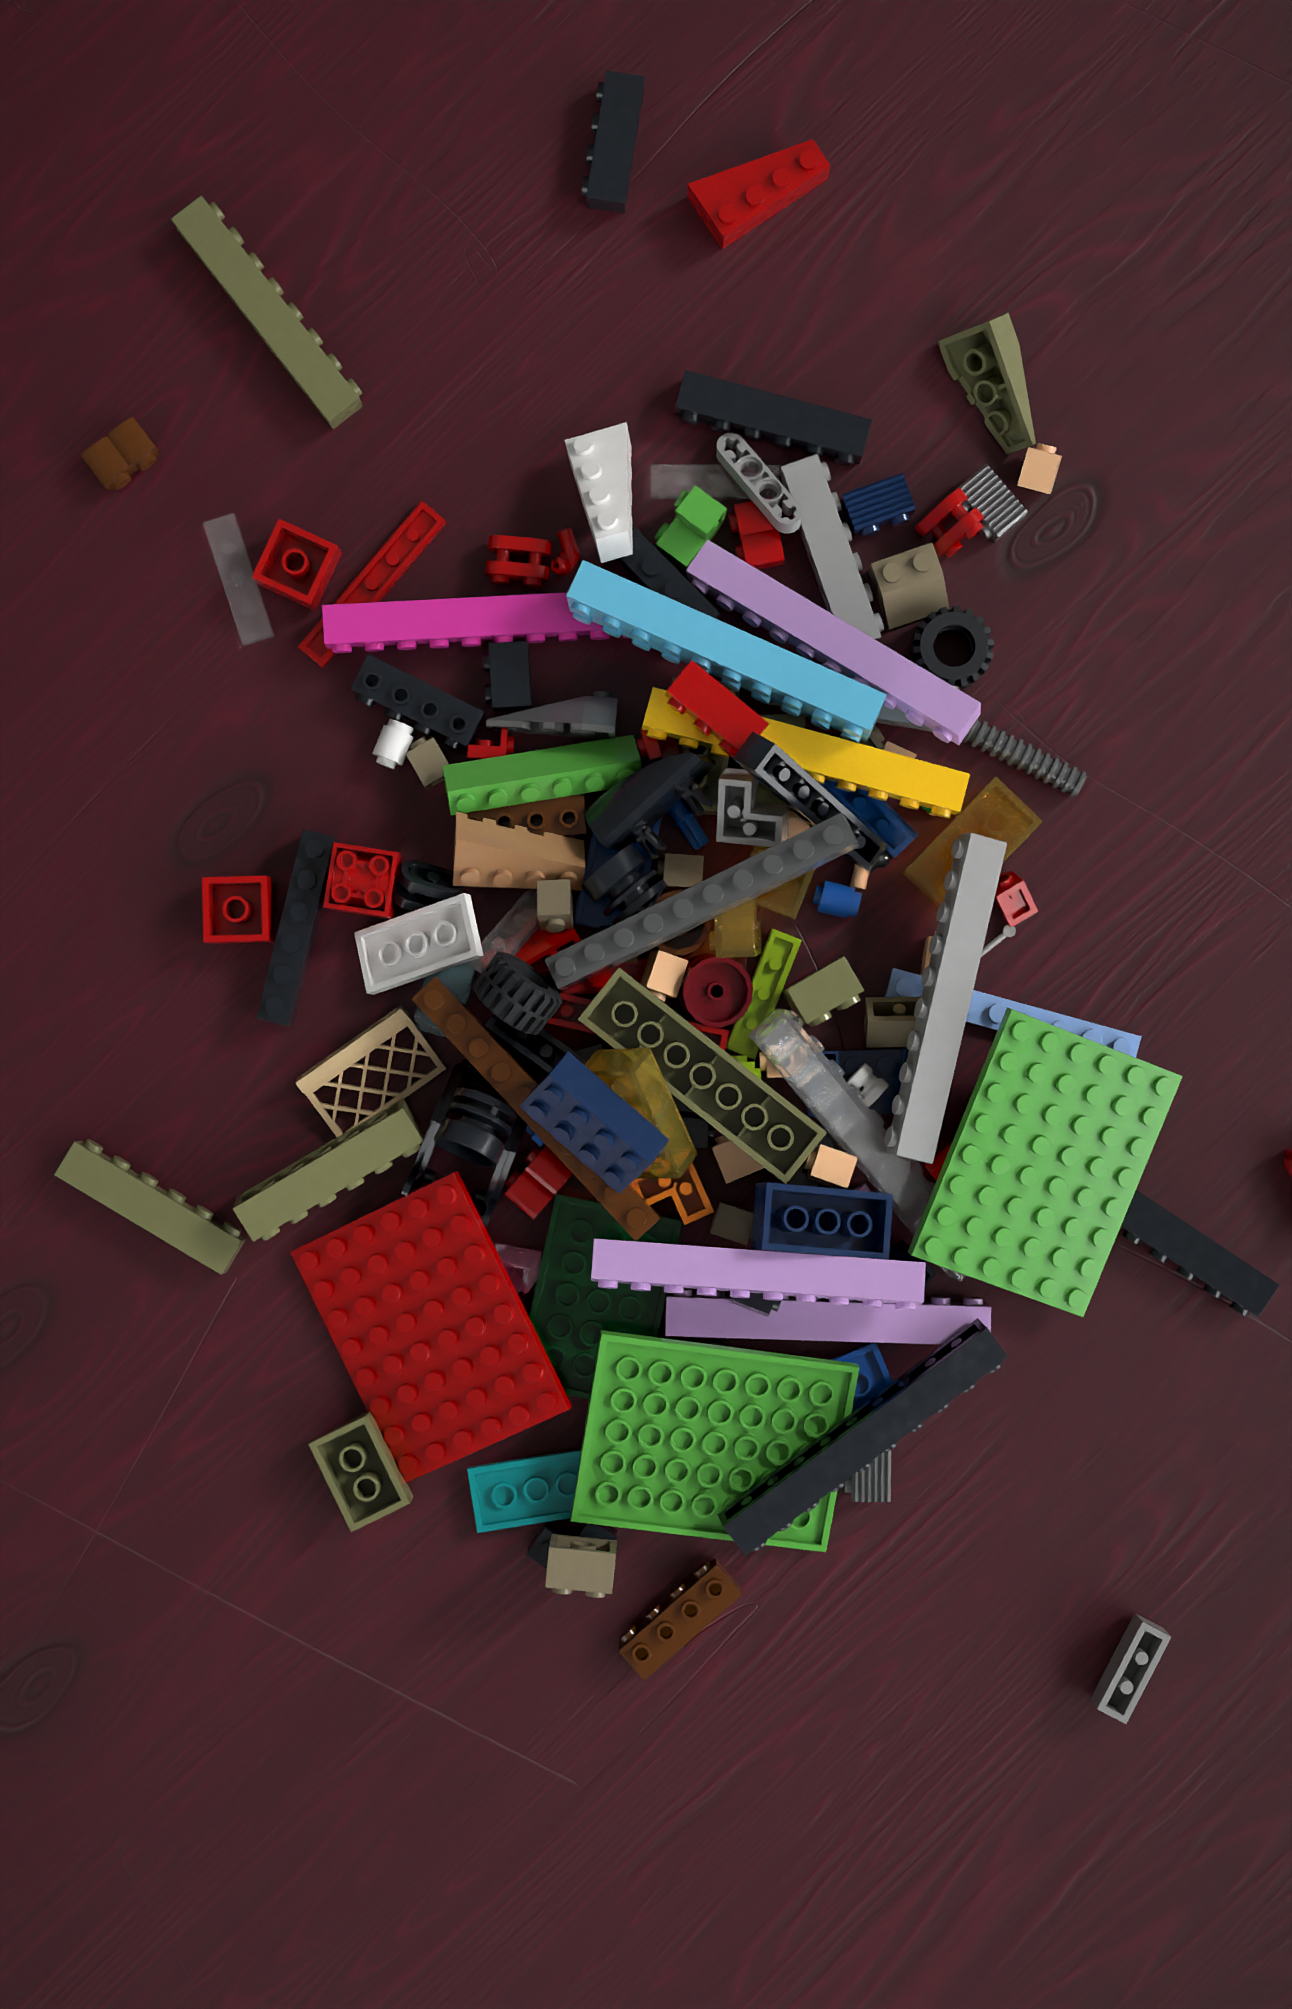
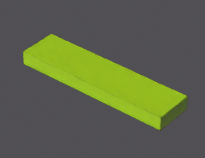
(767, 987)

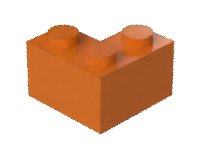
(686, 1193)

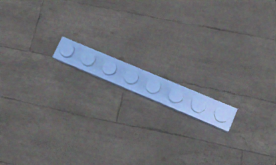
(989, 1010)

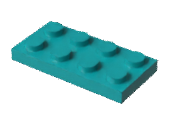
(523, 1490)

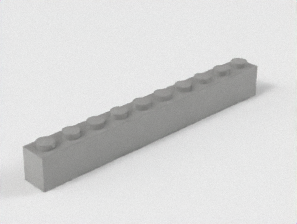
(945, 997)

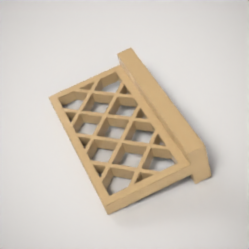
(353, 1051)

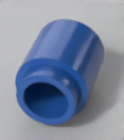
(837, 899)

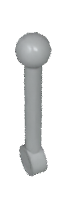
(1007, 931)

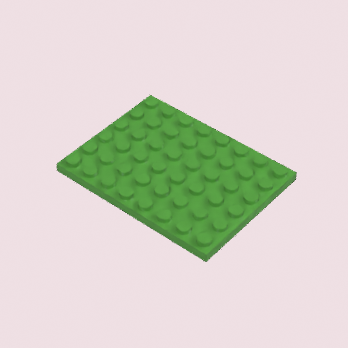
(1044, 1163)
(695, 1427)

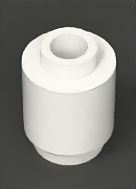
(393, 744)

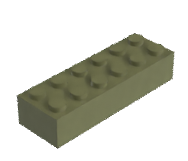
(328, 1170)

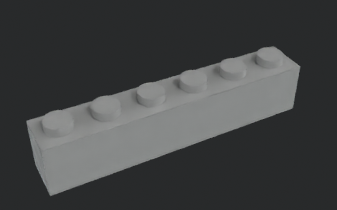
(828, 546)

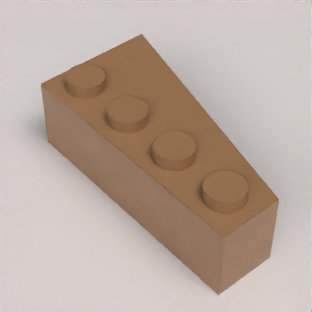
(513, 857)

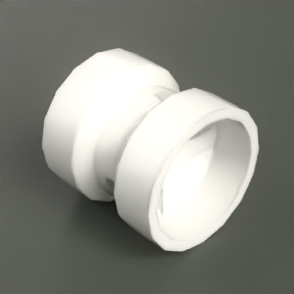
(868, 1084)

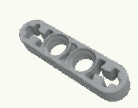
(754, 485)

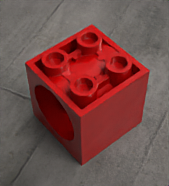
(362, 881)

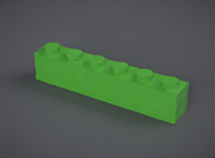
(539, 774)

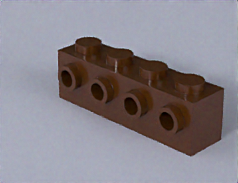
(557, 816)
(679, 1619)

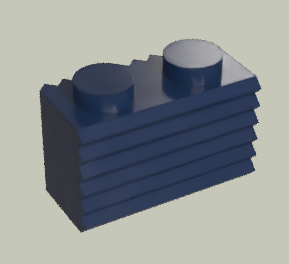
(878, 505)

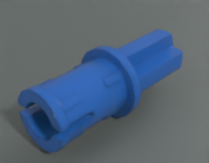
(688, 825)

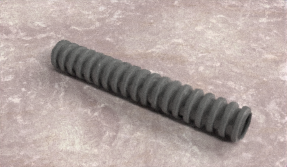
(1026, 757)

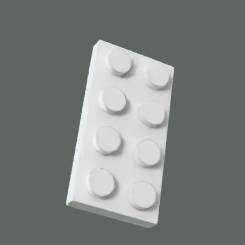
(418, 944)

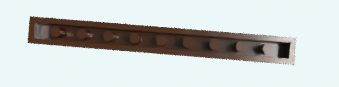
(514, 1086)

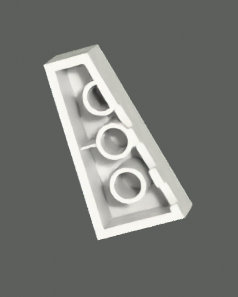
(604, 483)

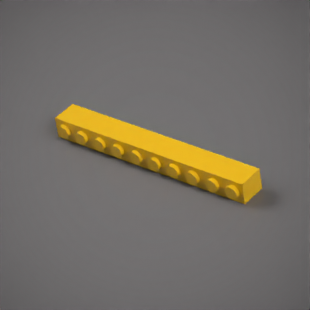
(831, 759)

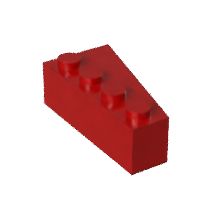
(755, 191)

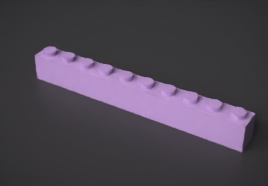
(833, 642)
(758, 1272)
(819, 1321)

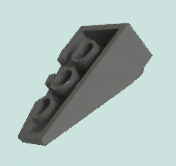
(578, 717)

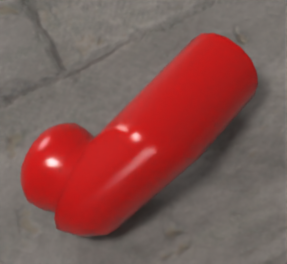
(569, 554)

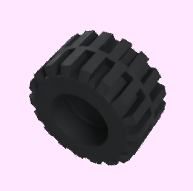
(966, 626)
(517, 993)

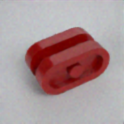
(968, 524)
(531, 573)

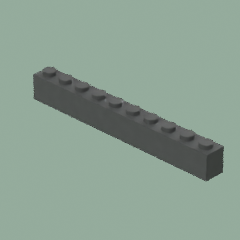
(702, 902)

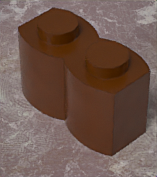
(121, 454)

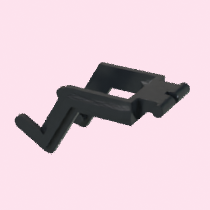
(464, 1075)

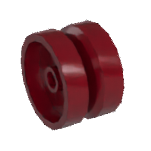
(730, 999)

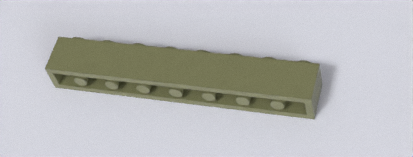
(267, 312)

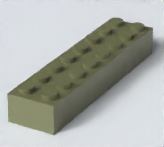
(705, 1076)

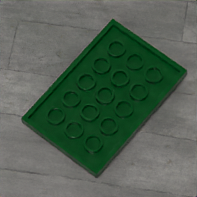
(571, 1307)

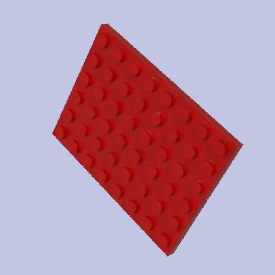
(431, 1327)

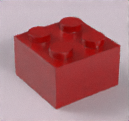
(297, 564)
(238, 909)

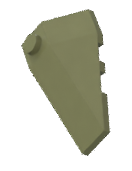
(992, 373)

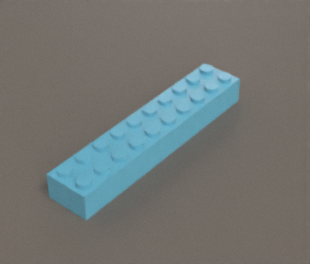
(724, 652)

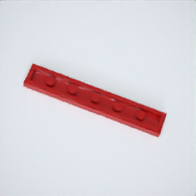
(381, 572)

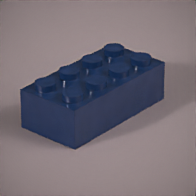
(594, 1123)
(821, 1221)

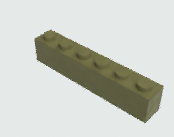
(150, 1206)

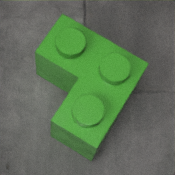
(695, 522)

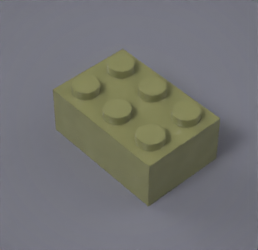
(823, 991)
(360, 1471)

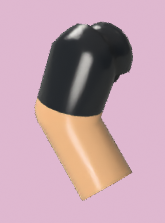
(860, 875)

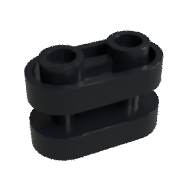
(423, 885)

